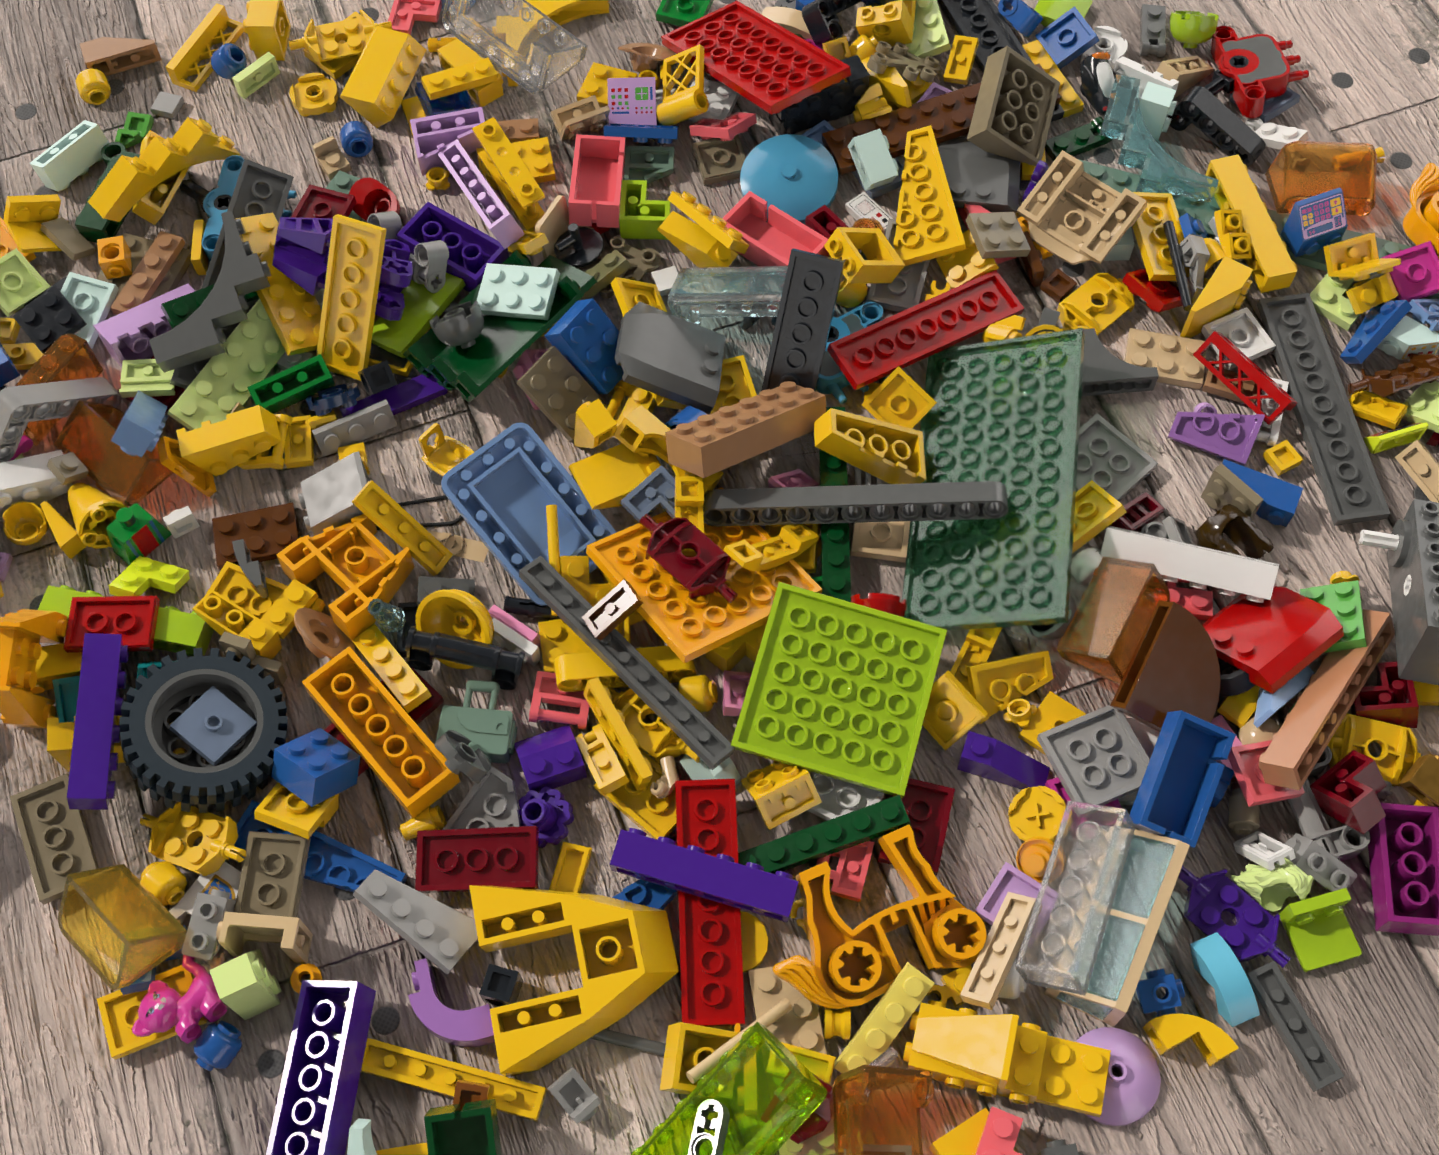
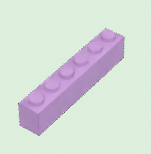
(481, 194)

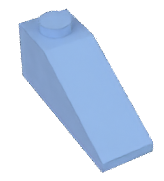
(1270, 703)

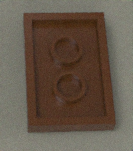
(263, 530)

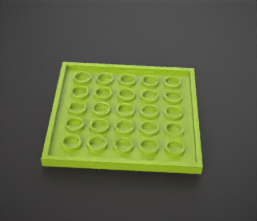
(839, 689)

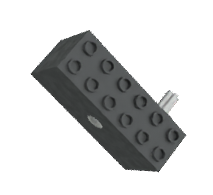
(1414, 588)

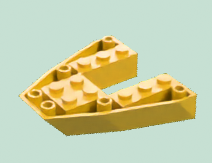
(621, 955)

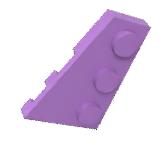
(1222, 435)

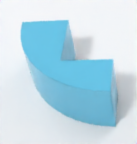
(1223, 971)

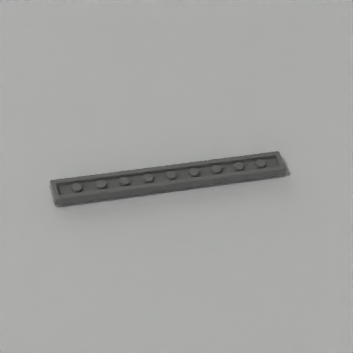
(629, 665)

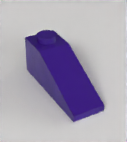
(1000, 763)

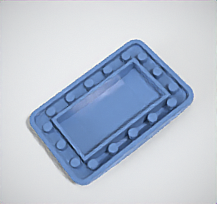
(505, 498)

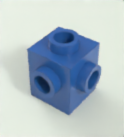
(1147, 995)

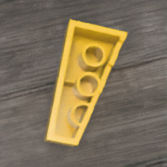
(873, 446)

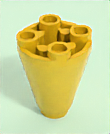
(92, 514)

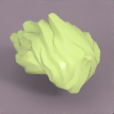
(1274, 886)

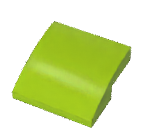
(1053, 9)

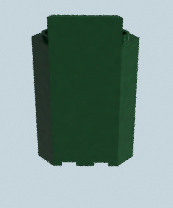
(501, 338)

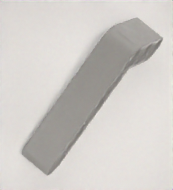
(46, 402)

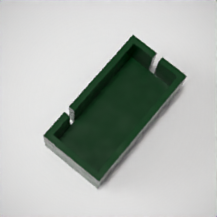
(465, 1131)

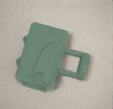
(488, 729)

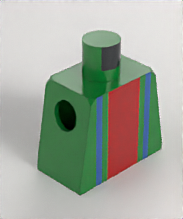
(135, 533)

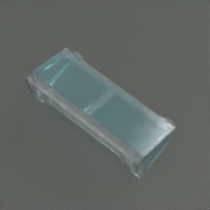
(727, 292)

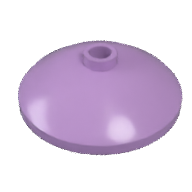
(1138, 1088)

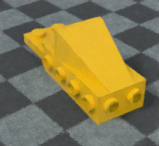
(1006, 1058)

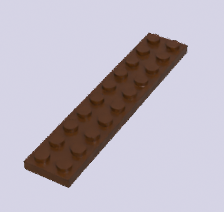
(947, 114)

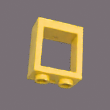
(882, 262)

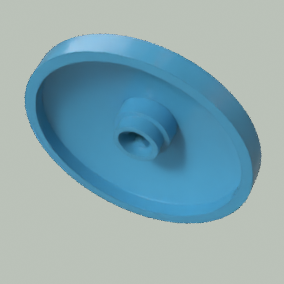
(791, 175)

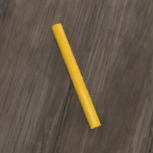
(553, 539)

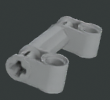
(428, 257)
(1315, 826)

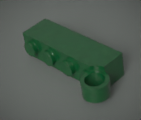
(89, 221)

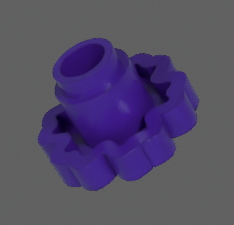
(547, 812)

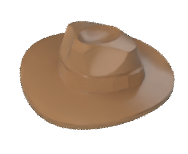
(646, 55)
(321, 633)

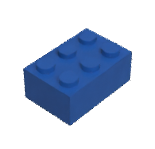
(588, 344)

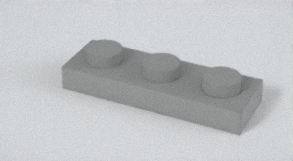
(354, 427)

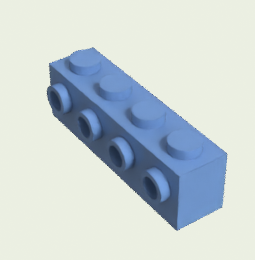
(141, 425)

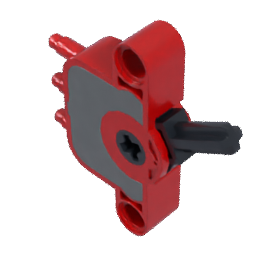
(1251, 69)

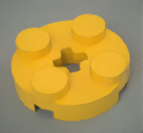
(321, 103)

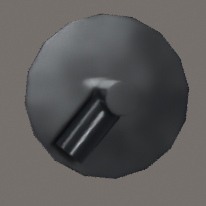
(579, 246)

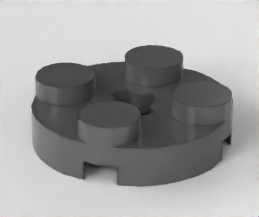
(462, 757)

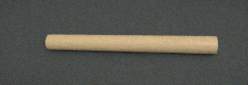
(712, 1060)

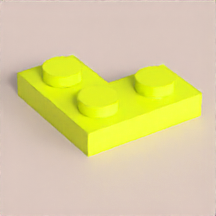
(148, 573)

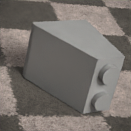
(330, 494)

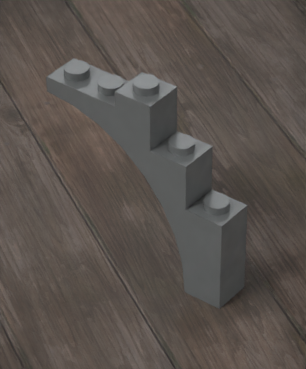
(202, 332)

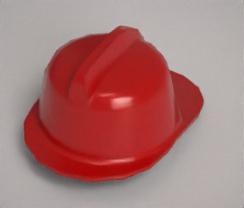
(373, 198)

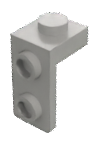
(1320, 864)
(202, 929)

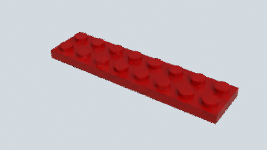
(924, 329)
(708, 929)

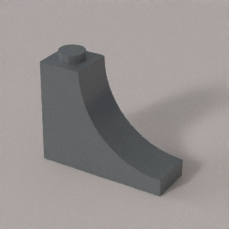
(1110, 375)

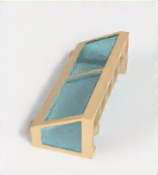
(1131, 927)

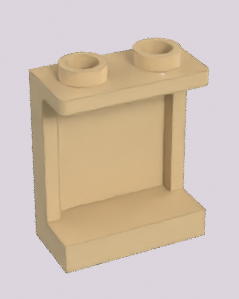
(287, 931)

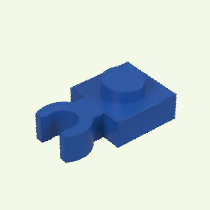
(1192, 226)

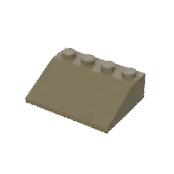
(1013, 108)

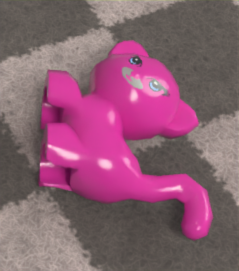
(165, 1007)

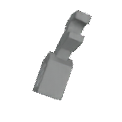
(1195, 256)

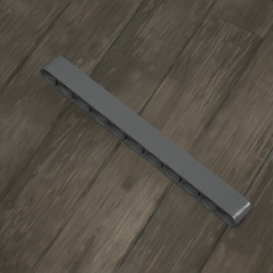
(855, 503)

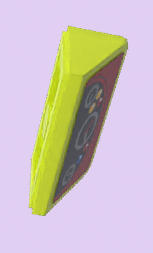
(1395, 438)

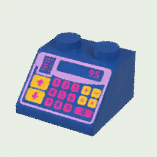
(1315, 223)

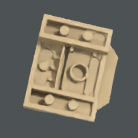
(1077, 213)

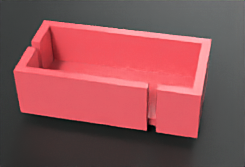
(597, 180)
(771, 241)

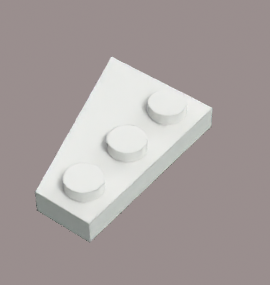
(1135, 70)

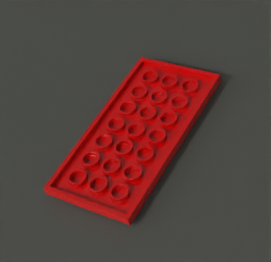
(758, 57)

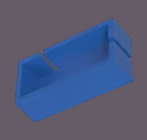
(1179, 779)

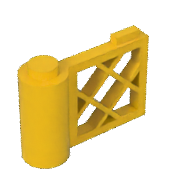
(685, 101)

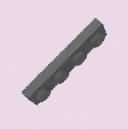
(1294, 1026)

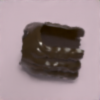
(1238, 528)

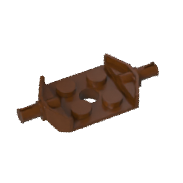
(1388, 382)

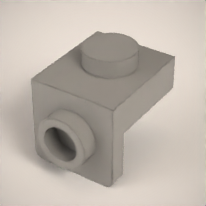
(575, 1096)

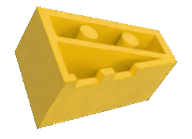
(156, 201)
(230, 441)

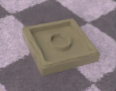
(719, 159)

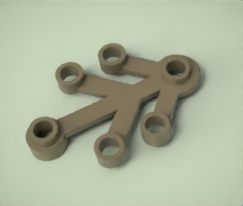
(902, 58)
(644, 262)

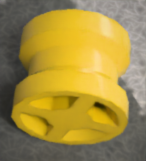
(837, 1023)

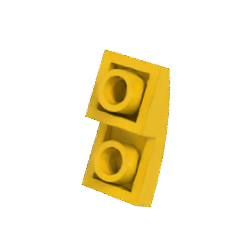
(1231, 236)
(1240, 707)

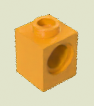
(114, 257)

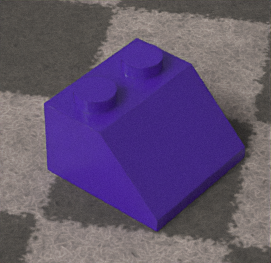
(551, 759)

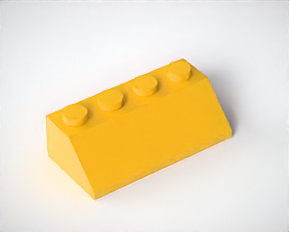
(383, 75)

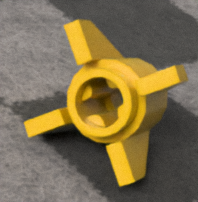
(870, 105)
(1004, 329)

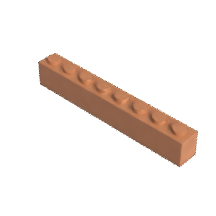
(1324, 706)

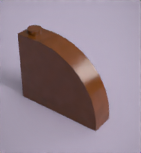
(1170, 670)

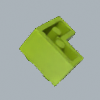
(638, 215)

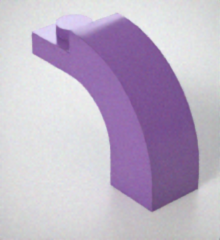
(452, 1026)

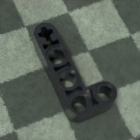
(823, 21)
(1217, 124)

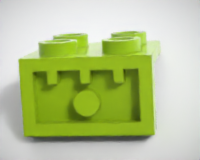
(1320, 930)

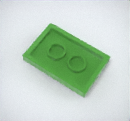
(1346, 604)

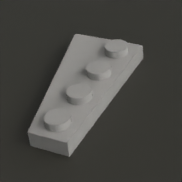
(425, 923)

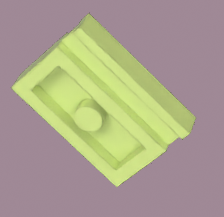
(145, 377)

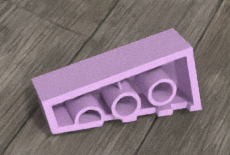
(129, 332)

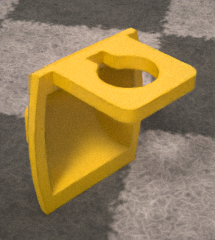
(445, 453)

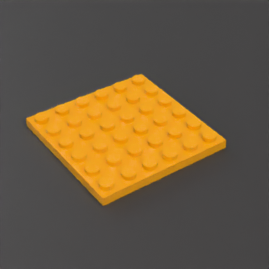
(702, 622)

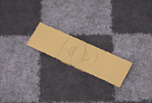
(461, 546)

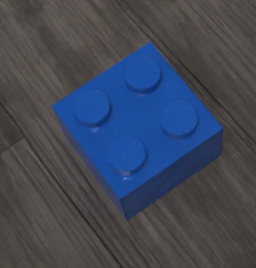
(315, 766)

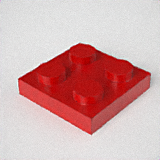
(1158, 294)

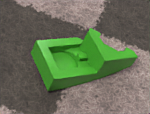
(135, 129)

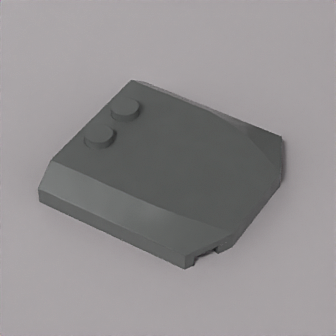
(980, 176)
(670, 356)

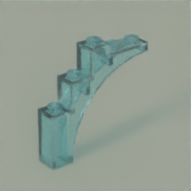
(1141, 151)

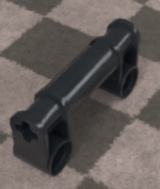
(425, 646)

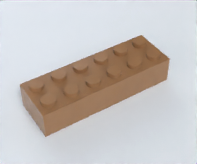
(744, 429)

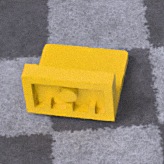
(24, 219)
(781, 792)

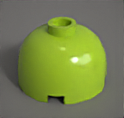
(1193, 27)

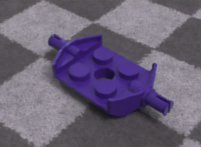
(1254, 927)

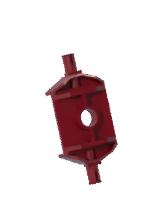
(698, 574)

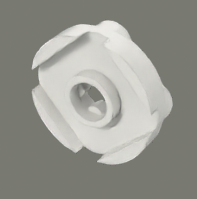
(1112, 40)

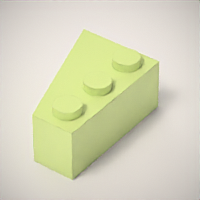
(246, 985)

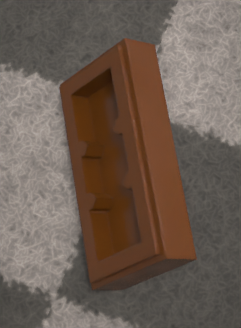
(1033, 263)

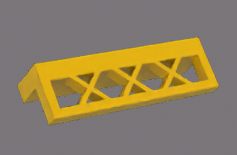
(199, 48)

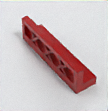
(1254, 373)

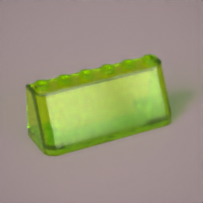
(763, 1090)

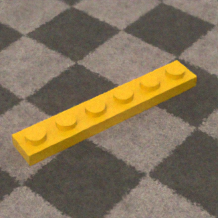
(441, 1077)

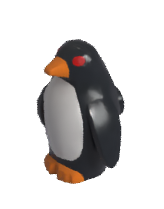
(1097, 80)

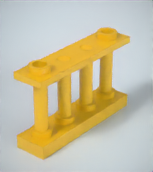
(509, 173)

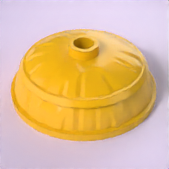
(457, 615)

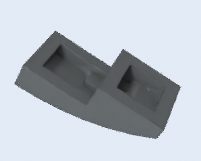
(252, 570)

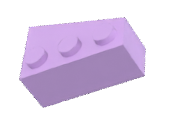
(438, 131)

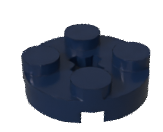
(333, 397)

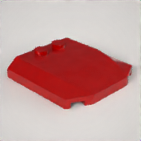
(1273, 637)

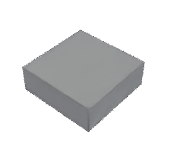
(167, 105)

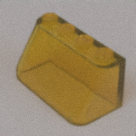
(117, 924)

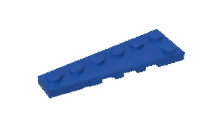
(327, 859)

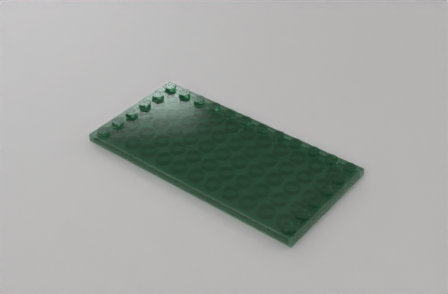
(1012, 419)

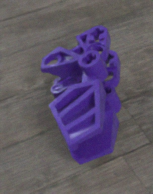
(303, 254)

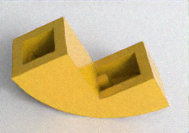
(1174, 1029)

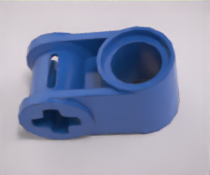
(1021, 16)

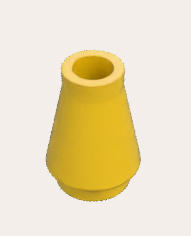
(429, 819)

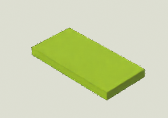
(418, 311)

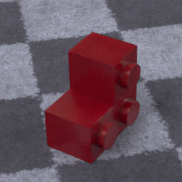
(1390, 701)
(1350, 792)

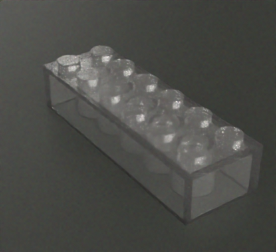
(1075, 897)

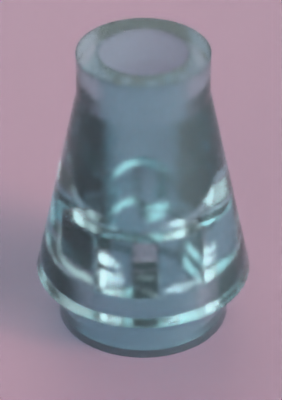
(387, 615)

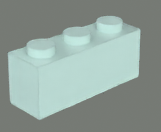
(70, 156)

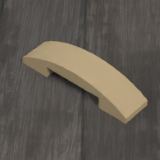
(789, 19)

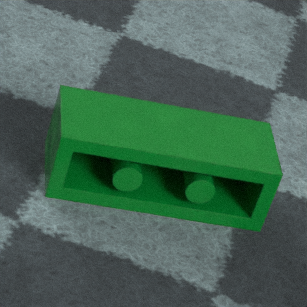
(292, 385)

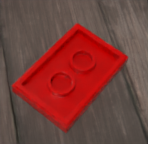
(126, 615)

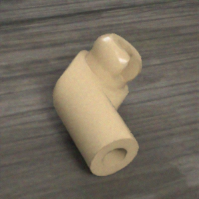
(666, 784)

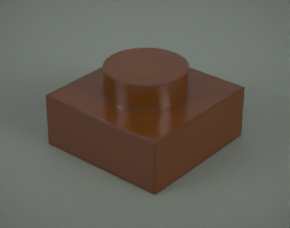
(1058, 285)

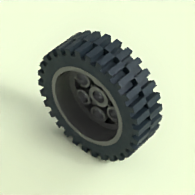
(166, 695)

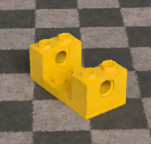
(888, 22)

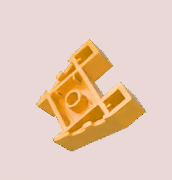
(355, 563)
(19, 653)

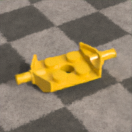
(323, 39)
(1079, 311)
(653, 738)
(1397, 745)
(177, 830)

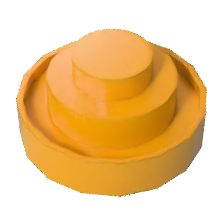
(1034, 856)

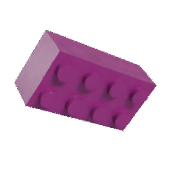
(1405, 869)

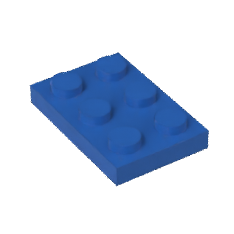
(642, 133)

